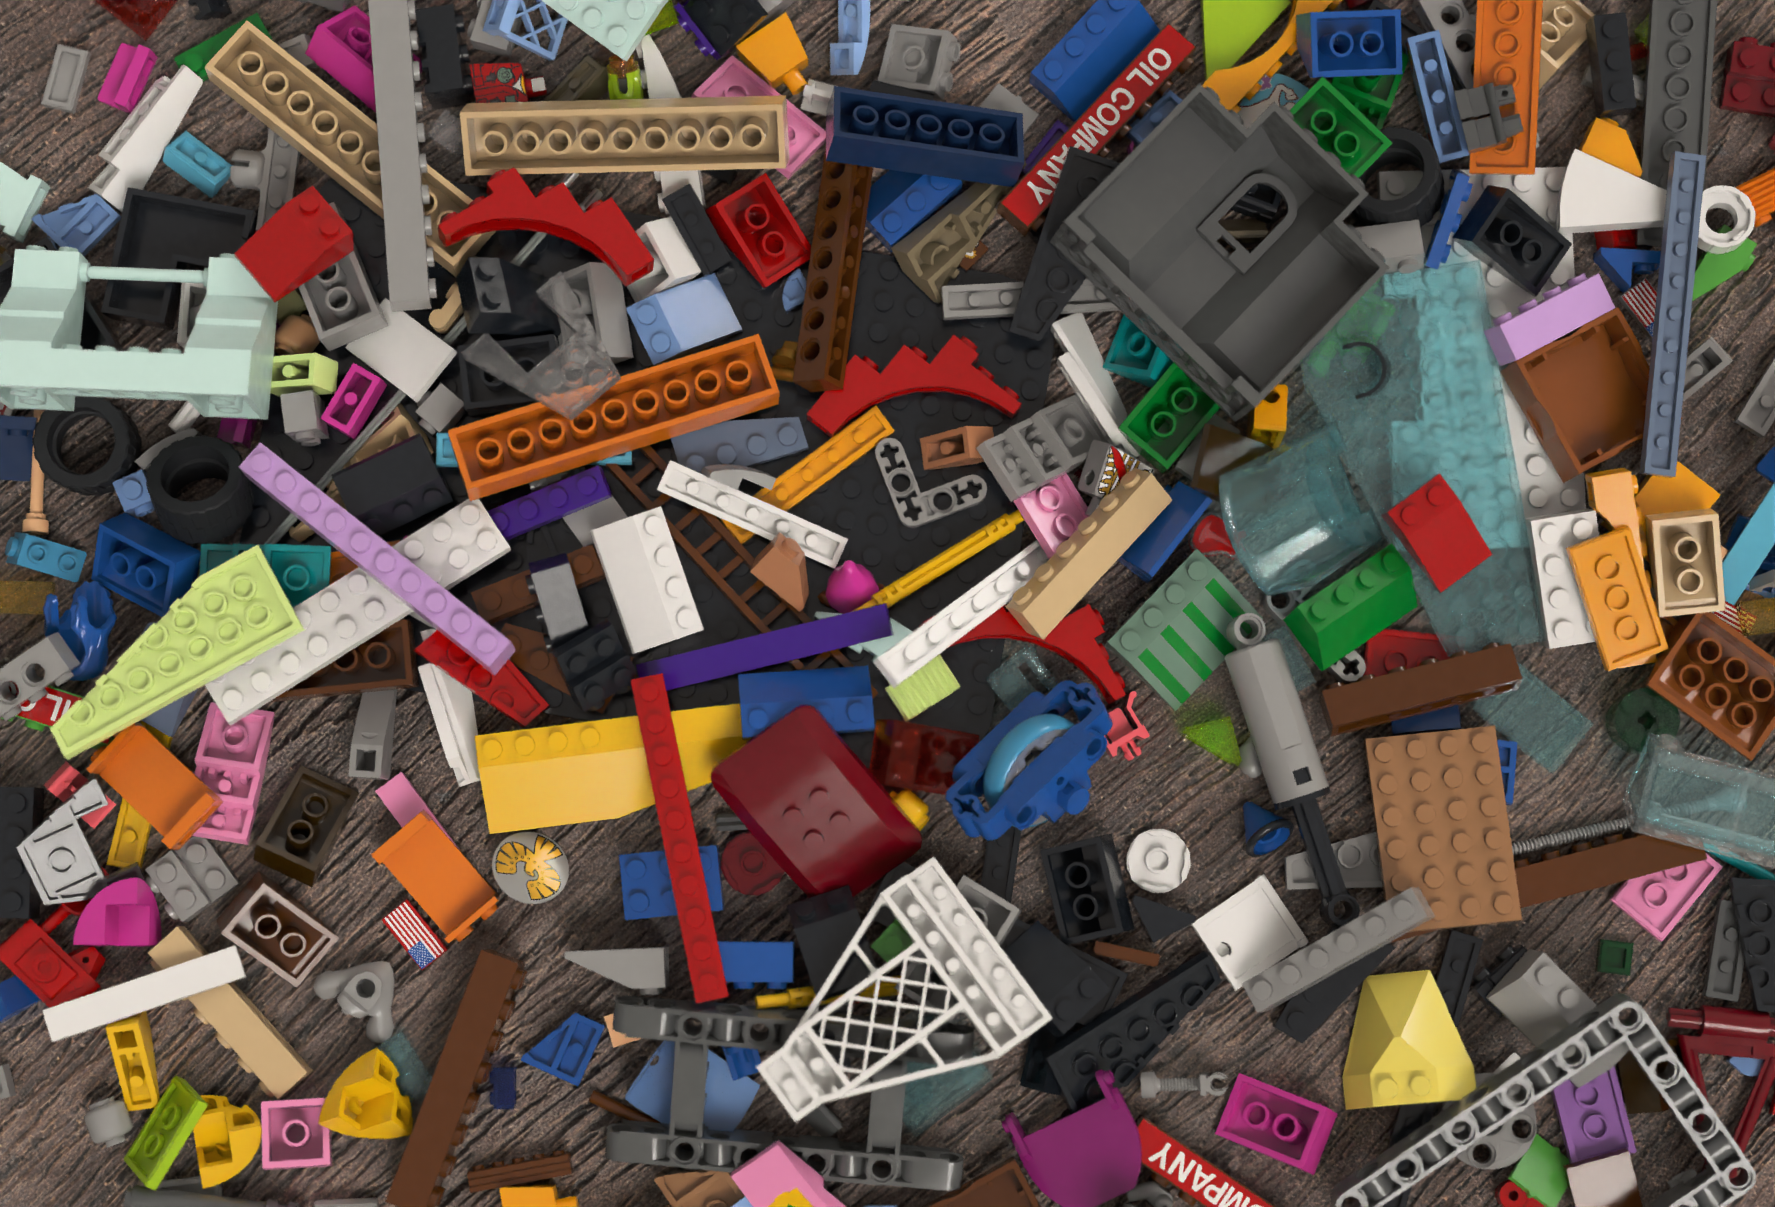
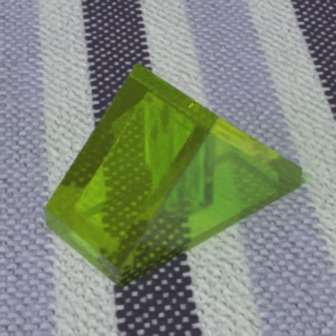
(1216, 738)

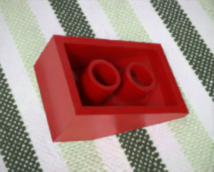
(760, 231)
(296, 244)
(1438, 532)

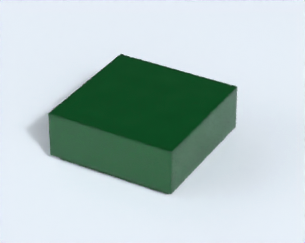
(1614, 957)

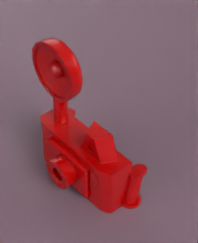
(46, 966)

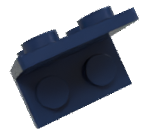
(16, 447)

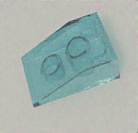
(937, 1095)

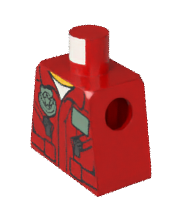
(504, 83)

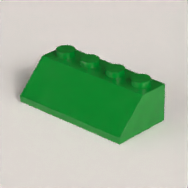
(1168, 418)
(1354, 608)

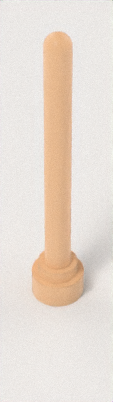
(36, 521)

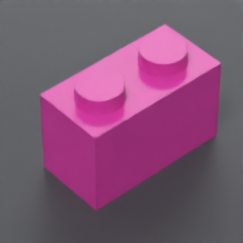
(353, 401)

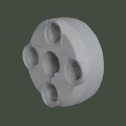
(1501, 1142)

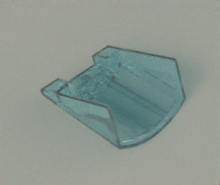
(1295, 513)

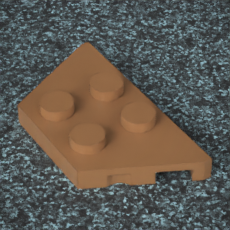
(699, 1189)

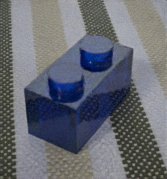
(503, 1087)

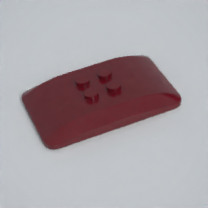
(815, 805)

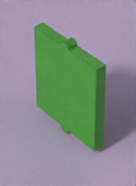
(1541, 1172)

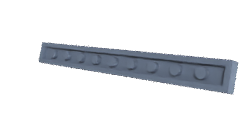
(1672, 314)

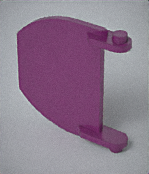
(1085, 1154)

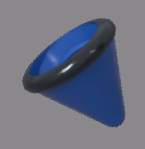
(1264, 830)

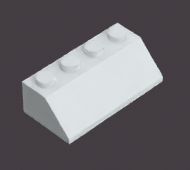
(646, 580)

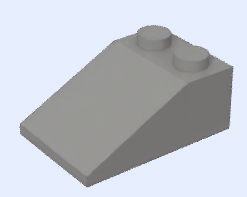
(631, 967)

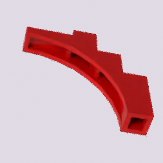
(555, 211)
(910, 373)
(1070, 639)

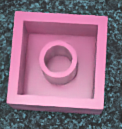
(293, 1135)

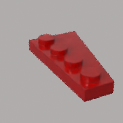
(505, 691)

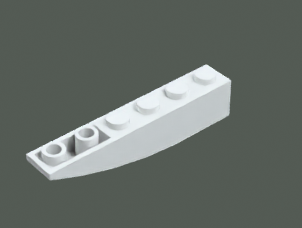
(661, 84)

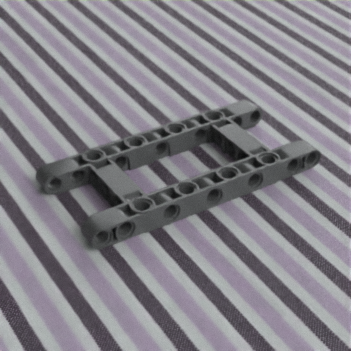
(724, 1150)

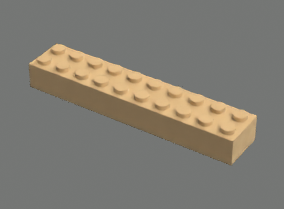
(327, 130)
(626, 135)

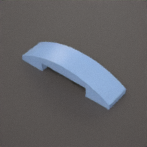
(853, 35)

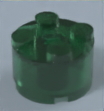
(1624, 714)

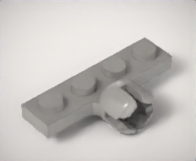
(268, 171)

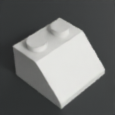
(671, 256)

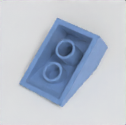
(684, 319)

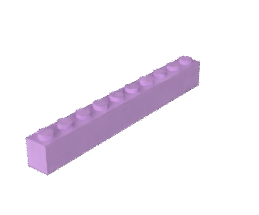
(377, 559)

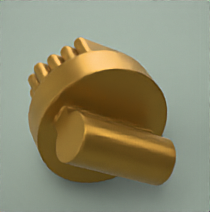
(784, 361)

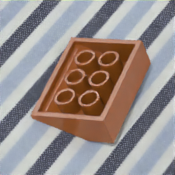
(1718, 681)

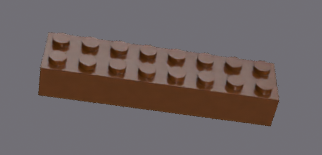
(456, 1081)

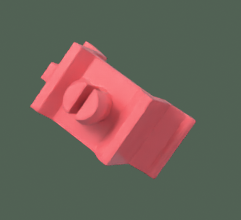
(1123, 733)
(66, 782)

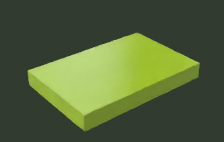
(165, 1132)

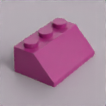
(345, 52)

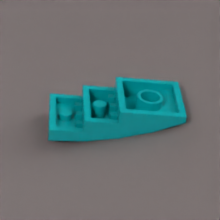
(299, 568)

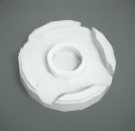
(1158, 860)

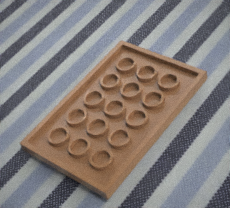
(1444, 824)

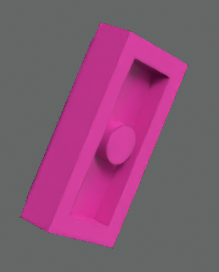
(127, 77)

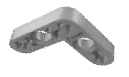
(923, 500)

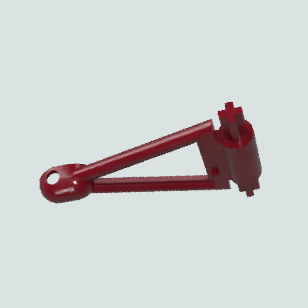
(1728, 1034)

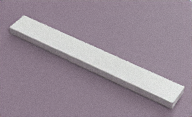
(960, 616)

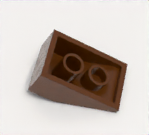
(276, 929)

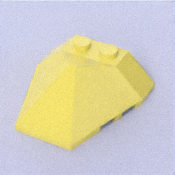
(1405, 1045)

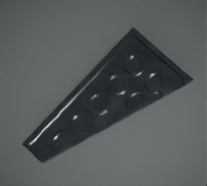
(1051, 276)

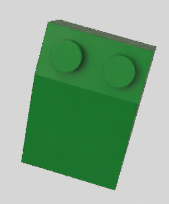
(1340, 127)

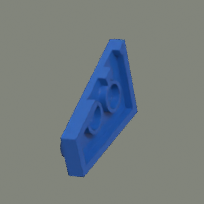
(1438, 249)

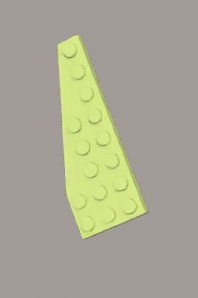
(206, 633)

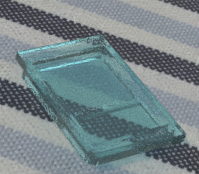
(1537, 720)

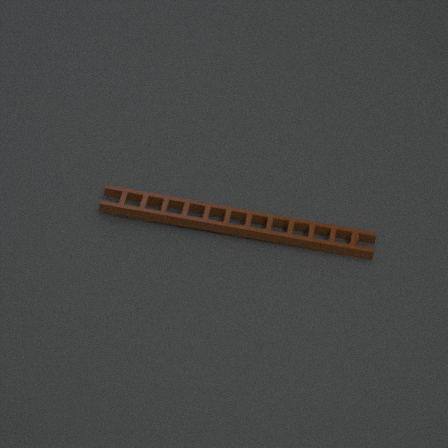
(717, 579)

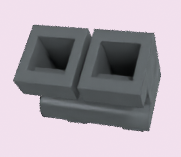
(1485, 102)

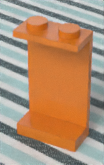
(155, 784)
(438, 876)

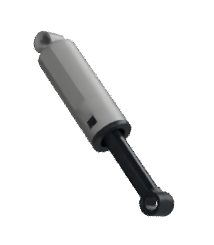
(1286, 752)

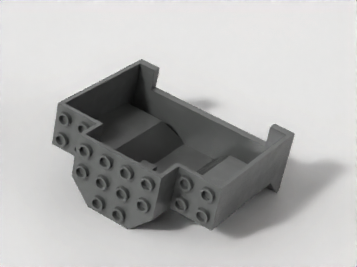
(1219, 315)

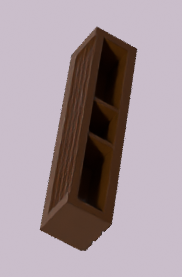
(519, 1171)

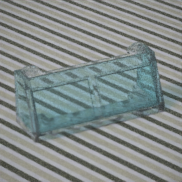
(1702, 802)

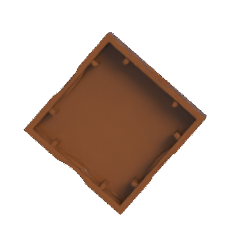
(1584, 393)

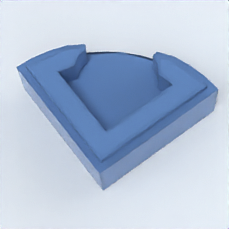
(794, 291)

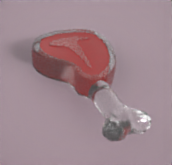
(1211, 537)

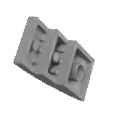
(1041, 447)

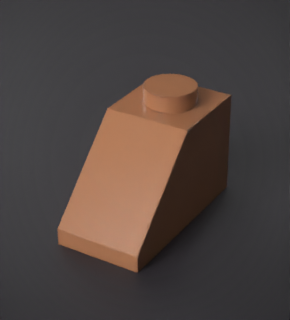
(954, 447)
(783, 570)

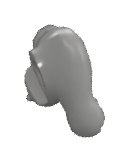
(363, 992)

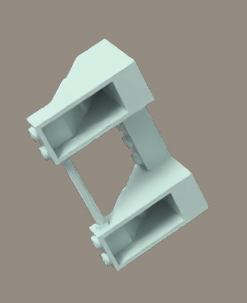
(223, 362)

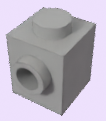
(440, 410)

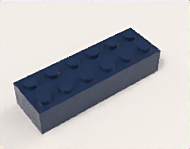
(924, 136)

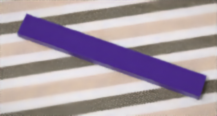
(771, 647)

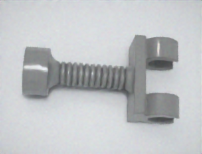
(1152, 1085)

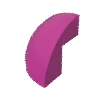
(121, 916)

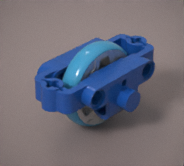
(1032, 763)

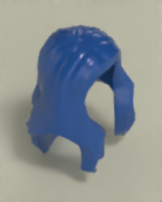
(84, 627)

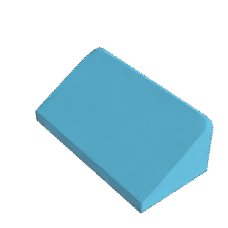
(197, 163)

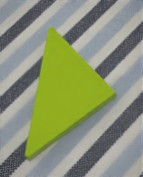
(1233, 27)

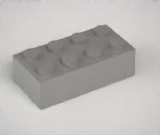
(343, 301)

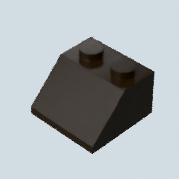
(1637, 1089)

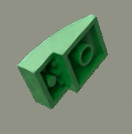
(1371, 93)

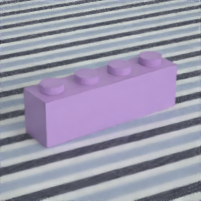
(1548, 319)

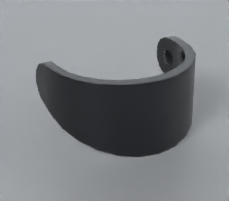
(1386, 367)

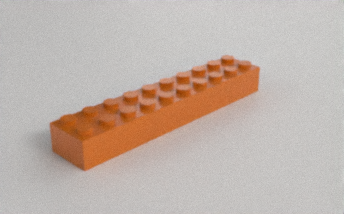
(628, 416)

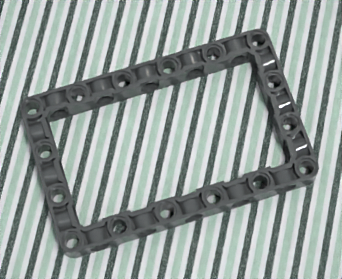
(1539, 1074)

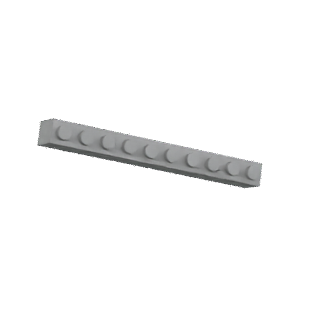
(400, 154)

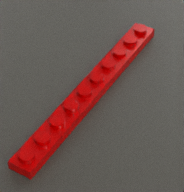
(679, 838)

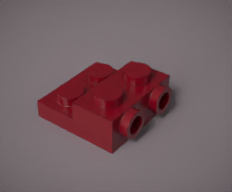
(1749, 78)

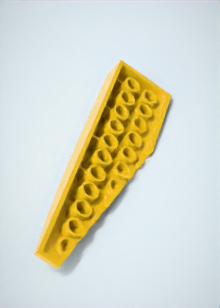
(592, 767)

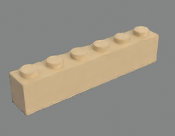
(1088, 553)
(236, 1021)

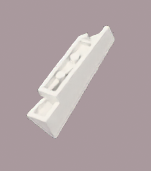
(144, 135)
(1091, 382)
(454, 719)

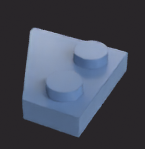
(79, 224)

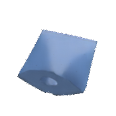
(725, 1101)

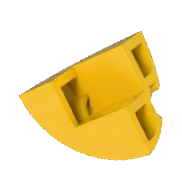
(368, 1101)
(225, 1139)

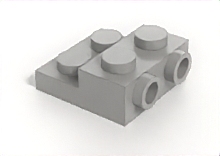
(920, 59)
(191, 878)

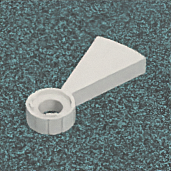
(1607, 199)

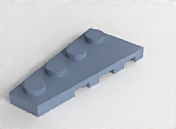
(740, 442)

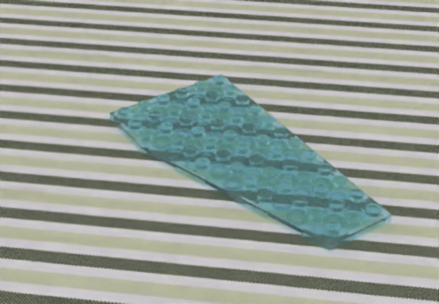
(1434, 418)

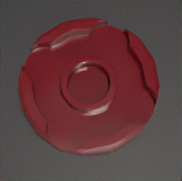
(749, 866)

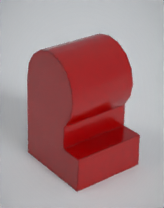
(1510, 1195)

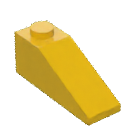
(134, 1061)

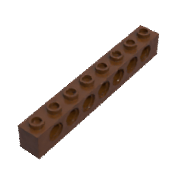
(832, 276)

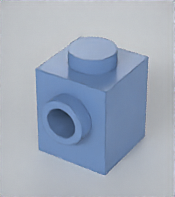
(134, 494)

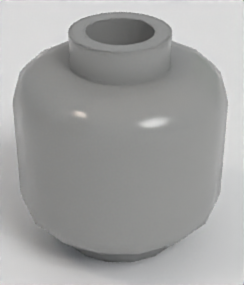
(108, 1121)

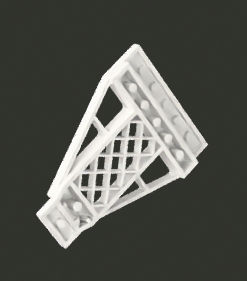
(962, 957)

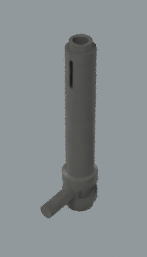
(145, 1197)

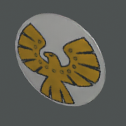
(530, 867)

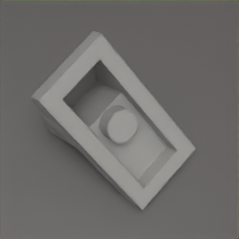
(1703, 365)

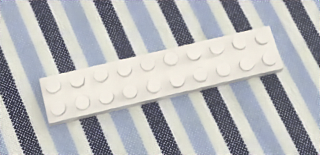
(359, 608)

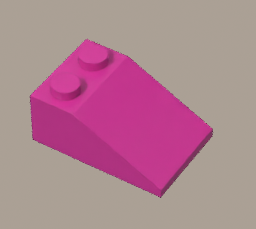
(1276, 1123)

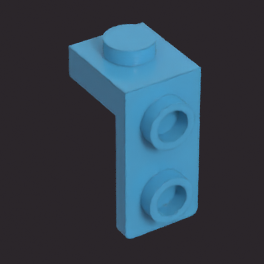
(45, 556)

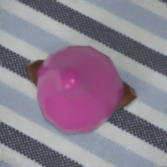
(849, 587)

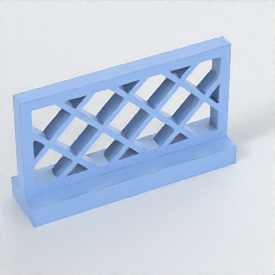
(501, 19)

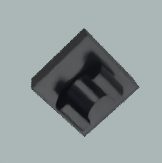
(211, 9)

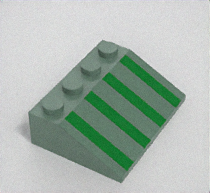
(1182, 630)

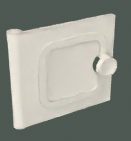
(1254, 928)

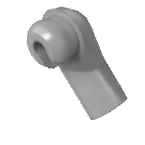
(1250, 763)
(1152, 1192)

